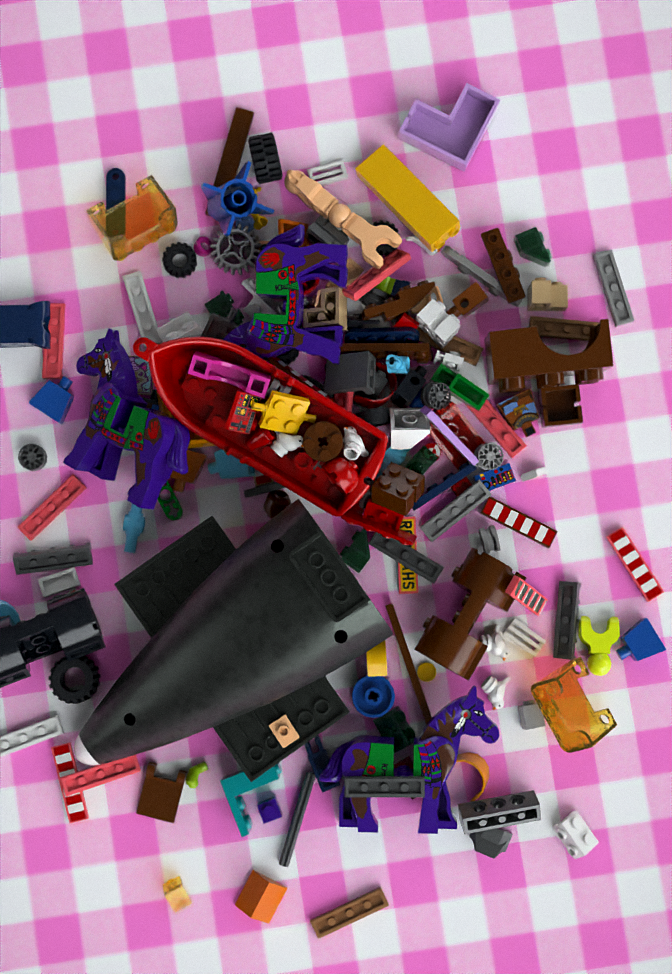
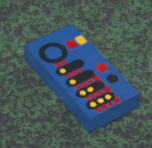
(497, 477)

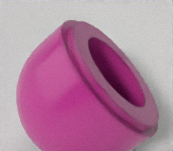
(199, 250)

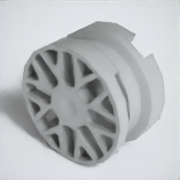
(488, 456)
(486, 539)

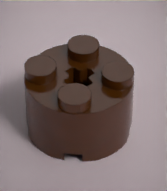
(334, 438)

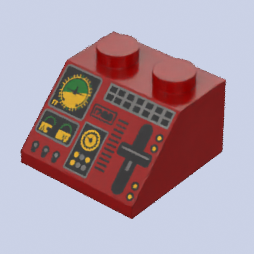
(241, 415)

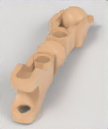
(340, 216)

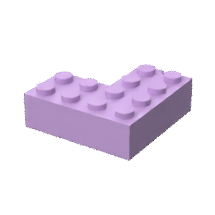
(453, 136)

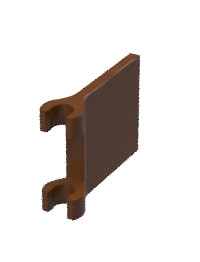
(160, 795)

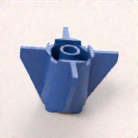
(233, 200)

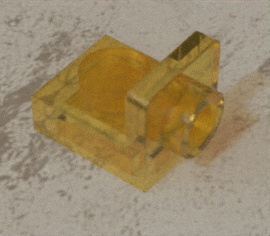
(176, 894)

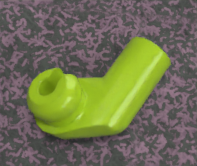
(193, 773)

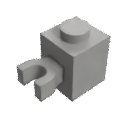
(531, 715)

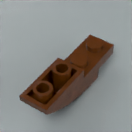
(406, 300)

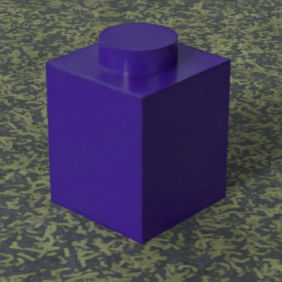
(269, 809)

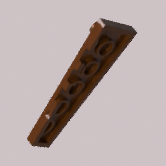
(415, 351)

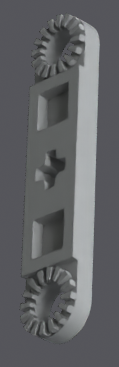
(466, 266)

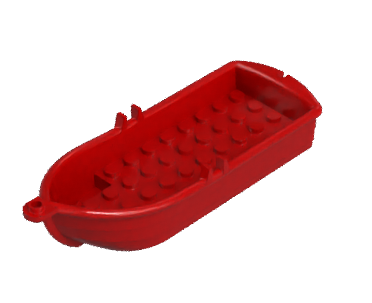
(206, 404)

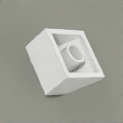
(407, 427)

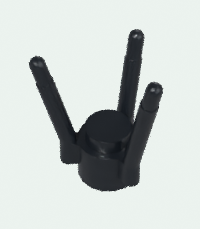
(357, 321)

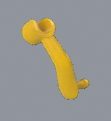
(260, 221)

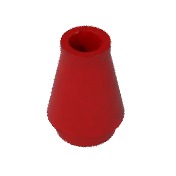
(260, 438)

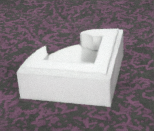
(534, 474)

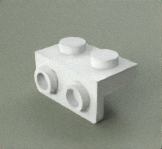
(575, 835)

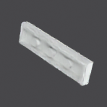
(141, 306)
(30, 735)

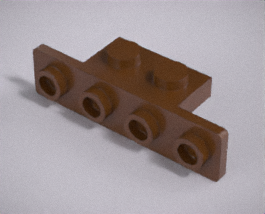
(503, 265)

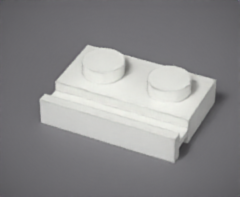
(450, 360)

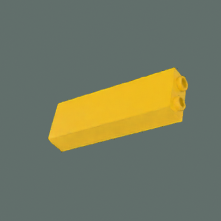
(408, 198)

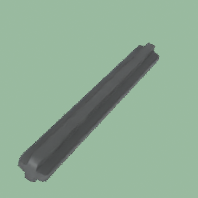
(297, 819)

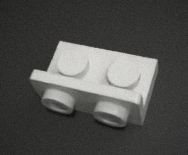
(179, 327)

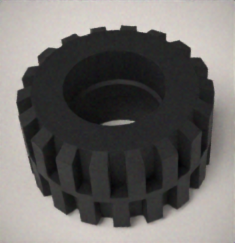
(265, 158)
(58, 680)

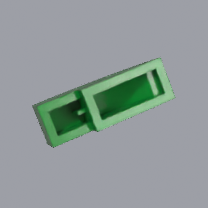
(460, 387)

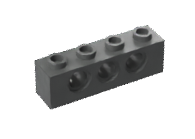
(499, 812)

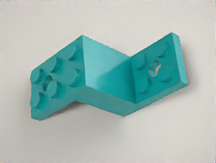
(237, 784)

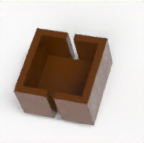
(559, 406)
(398, 488)

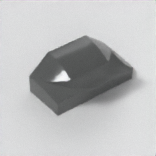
(491, 841)

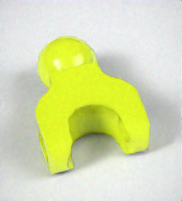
(598, 644)

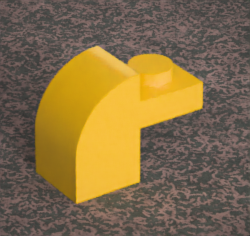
(377, 660)

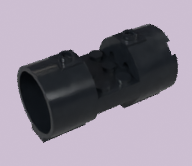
(66, 627)

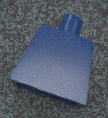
(54, 399)
(640, 642)

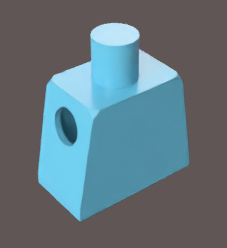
(229, 467)

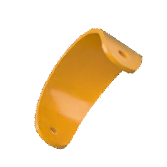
(480, 764)

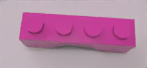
(214, 368)

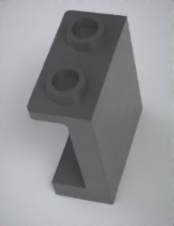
(352, 374)

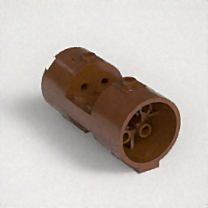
(451, 644)

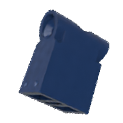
(25, 325)

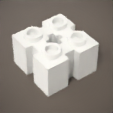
(438, 323)

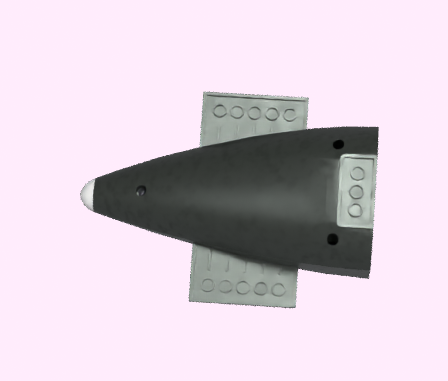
(236, 643)

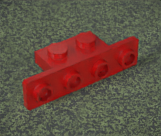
(382, 521)

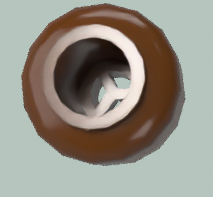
(276, 502)

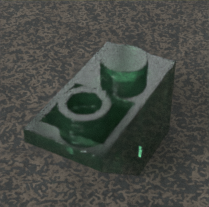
(531, 247)
(422, 461)
(358, 553)

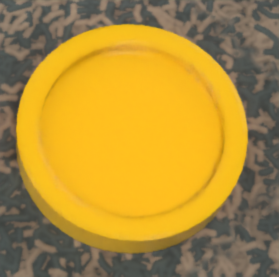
(426, 672)

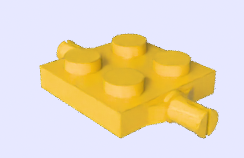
(283, 412)

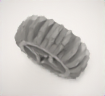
(227, 253)

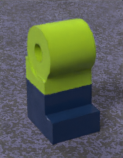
(391, 286)

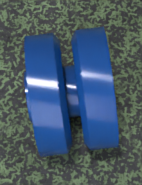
(373, 707)

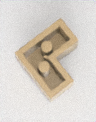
(547, 296)
(332, 310)

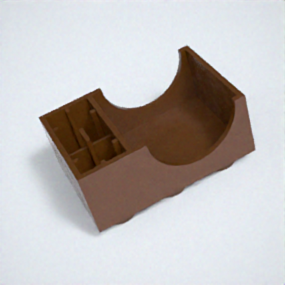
(522, 356)

